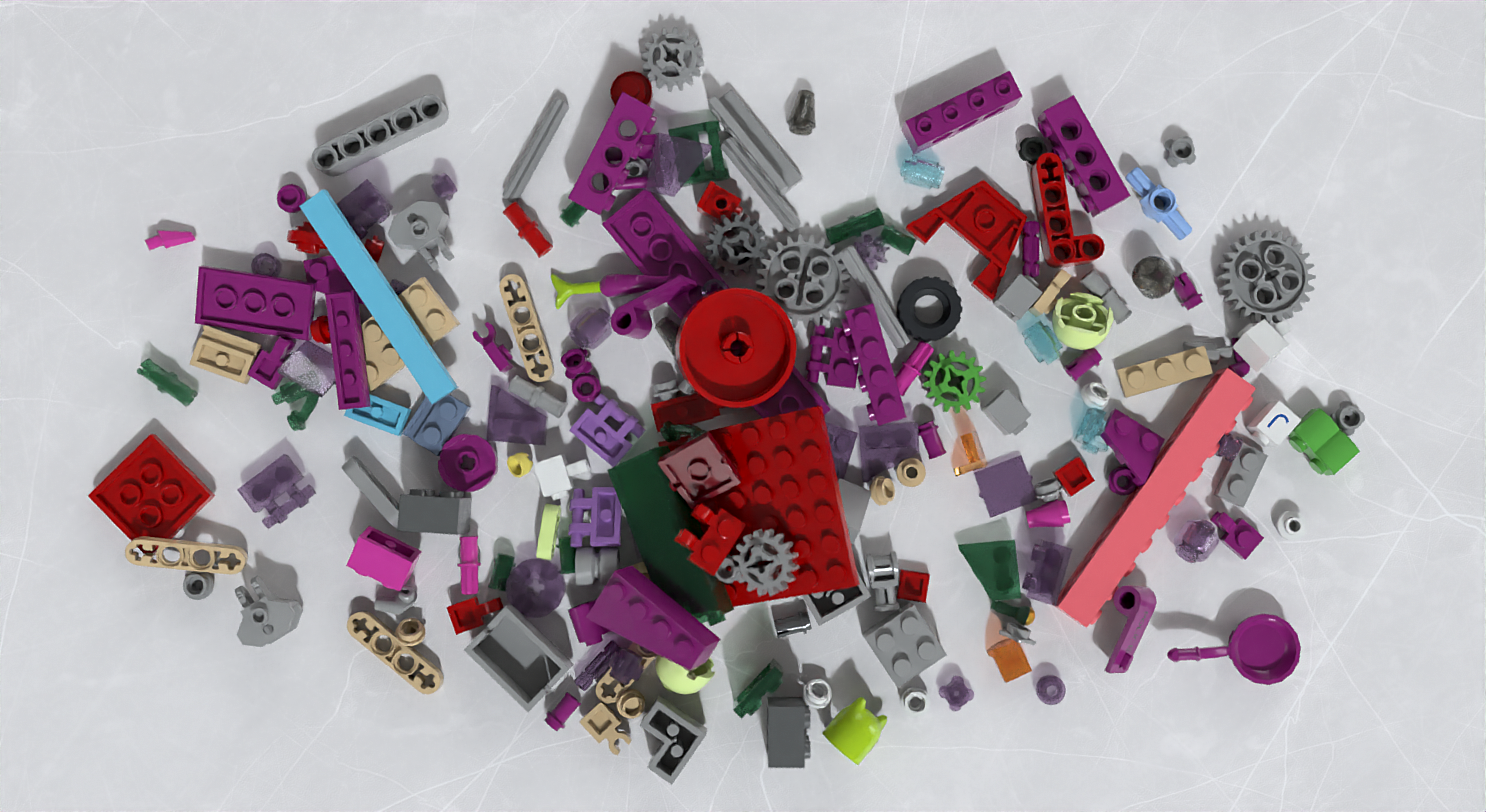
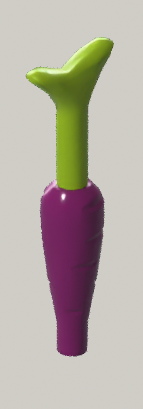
(610, 285)

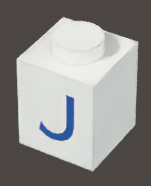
(1273, 424)

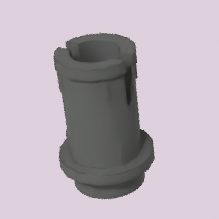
(792, 625)

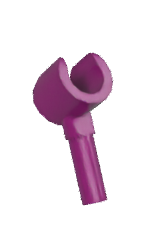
(1241, 367)

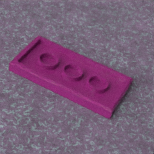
(255, 302)

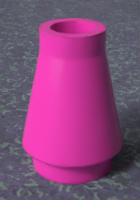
(1049, 515)

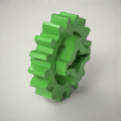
(948, 369)

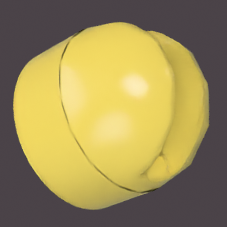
(519, 464)

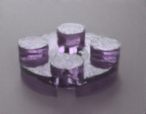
(525, 600)

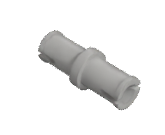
(1100, 289)
(537, 396)

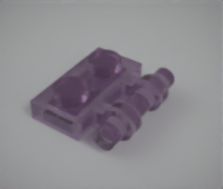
(270, 484)

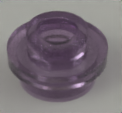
(443, 186)
(1044, 683)

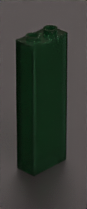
(655, 519)

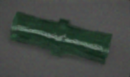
(854, 226)
(167, 382)

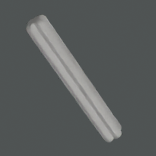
(535, 150)
(760, 184)
(874, 295)

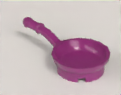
(1260, 647)

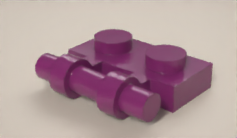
(841, 368)

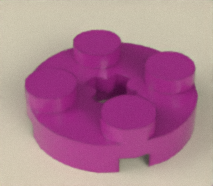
(452, 457)

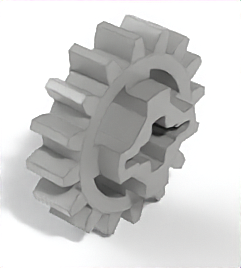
(680, 51)
(763, 576)

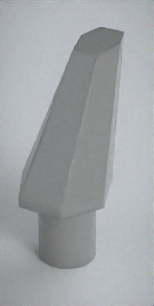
(1214, 353)

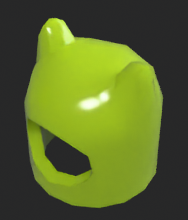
(855, 730)

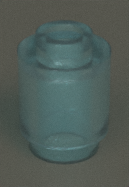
(922, 172)
(1042, 342)

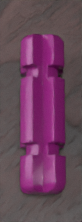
(1030, 249)

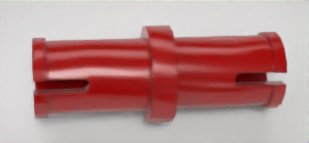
(528, 229)

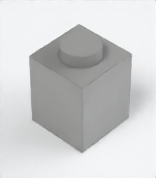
(1018, 297)
(1007, 413)

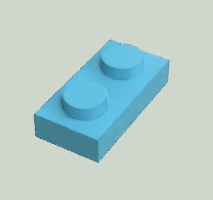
(381, 415)

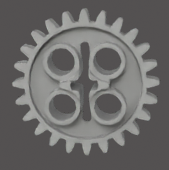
(1287, 264)
(828, 285)

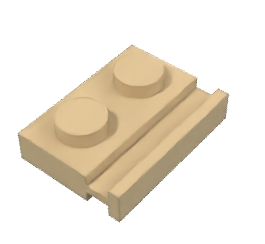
(225, 354)

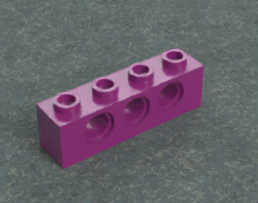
(961, 112)
(1071, 116)
(584, 190)

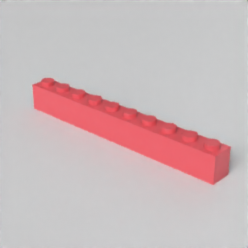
(1149, 504)

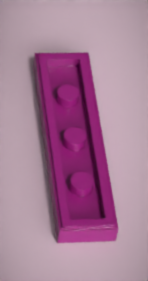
(347, 349)

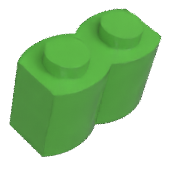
(1322, 442)

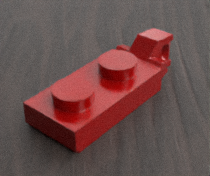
(684, 410)

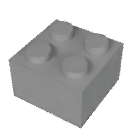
(904, 644)

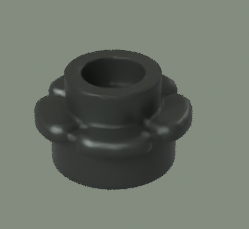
(1028, 143)

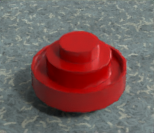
(634, 85)
(306, 239)

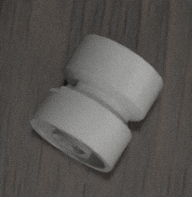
(596, 565)

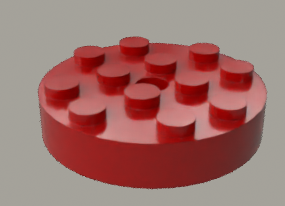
(766, 347)

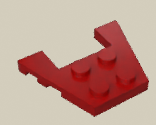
(984, 222)

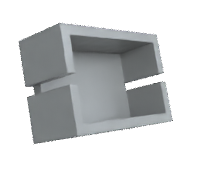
(519, 657)

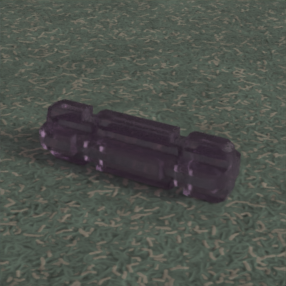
(597, 666)

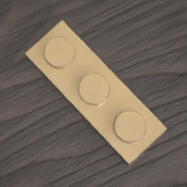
(1164, 371)

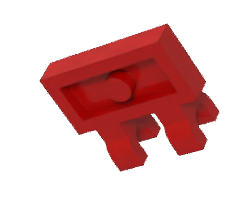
(716, 540)

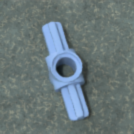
(1169, 214)

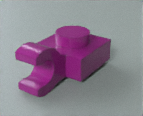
(498, 354)
(267, 363)
(1238, 535)

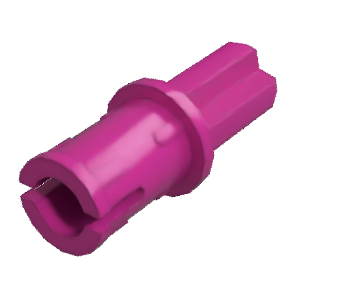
(912, 366)
(469, 565)

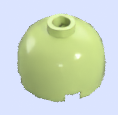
(1081, 321)
(681, 680)

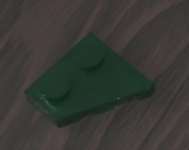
(994, 567)

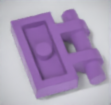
(600, 436)
(605, 517)

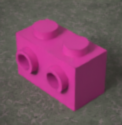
(383, 558)

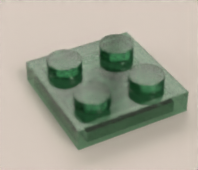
(766, 681)

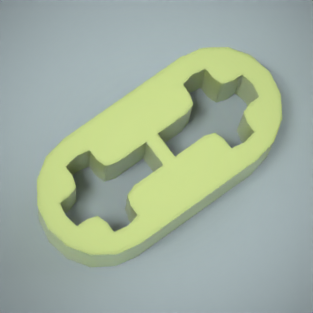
(548, 531)

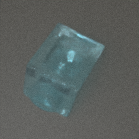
(1090, 428)

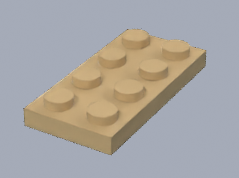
(429, 314)

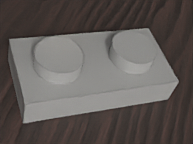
(1241, 476)

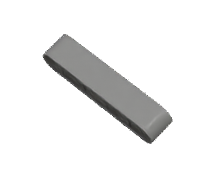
(366, 135)

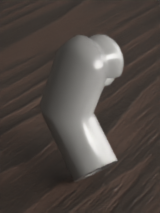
(399, 603)

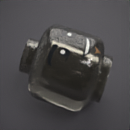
(1153, 277)

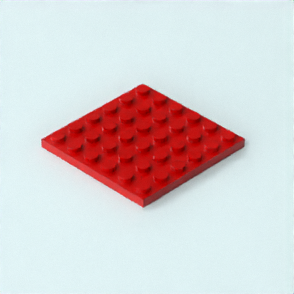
(788, 488)

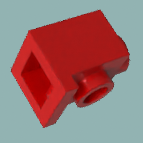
(708, 201)

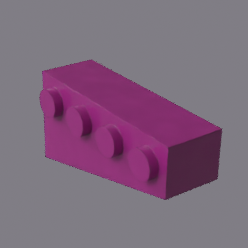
(652, 619)

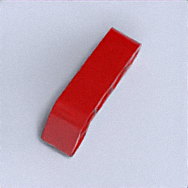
(1060, 211)

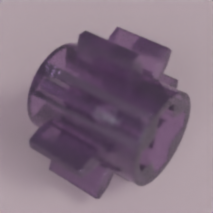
(878, 251)
(625, 666)

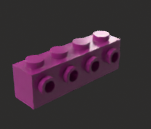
(875, 363)

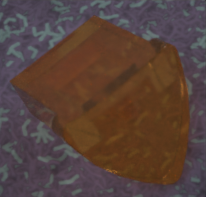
(974, 454)
(1009, 659)

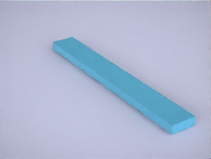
(378, 296)

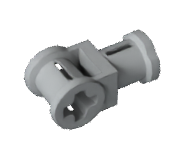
(883, 578)

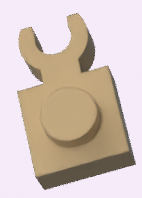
(1047, 300)
(602, 724)

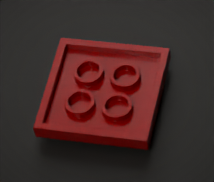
(151, 493)

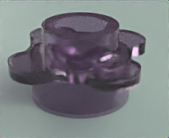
(964, 696)

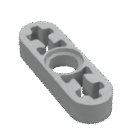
(372, 489)

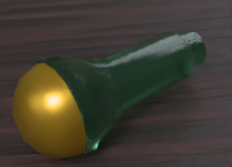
(1022, 614)

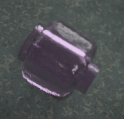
(590, 328)
(1196, 541)

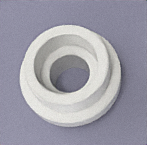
(1095, 395)
(1283, 525)
(820, 687)
(924, 704)

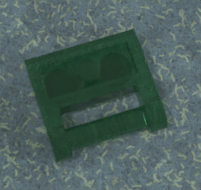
(692, 133)

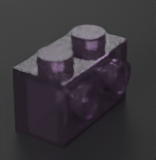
(364, 208)
(1047, 573)

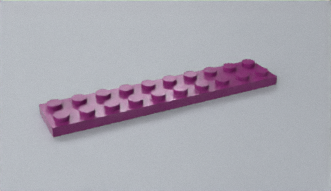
(663, 249)

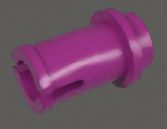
(1187, 292)
(1083, 363)
(931, 439)
(562, 712)

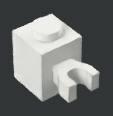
(1262, 343)
(556, 475)

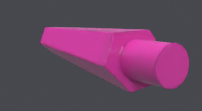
(169, 239)

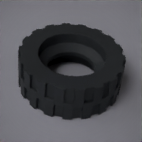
(951, 309)

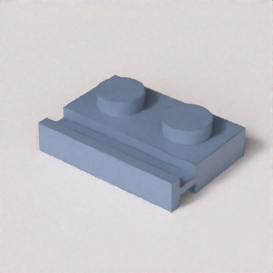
(436, 422)

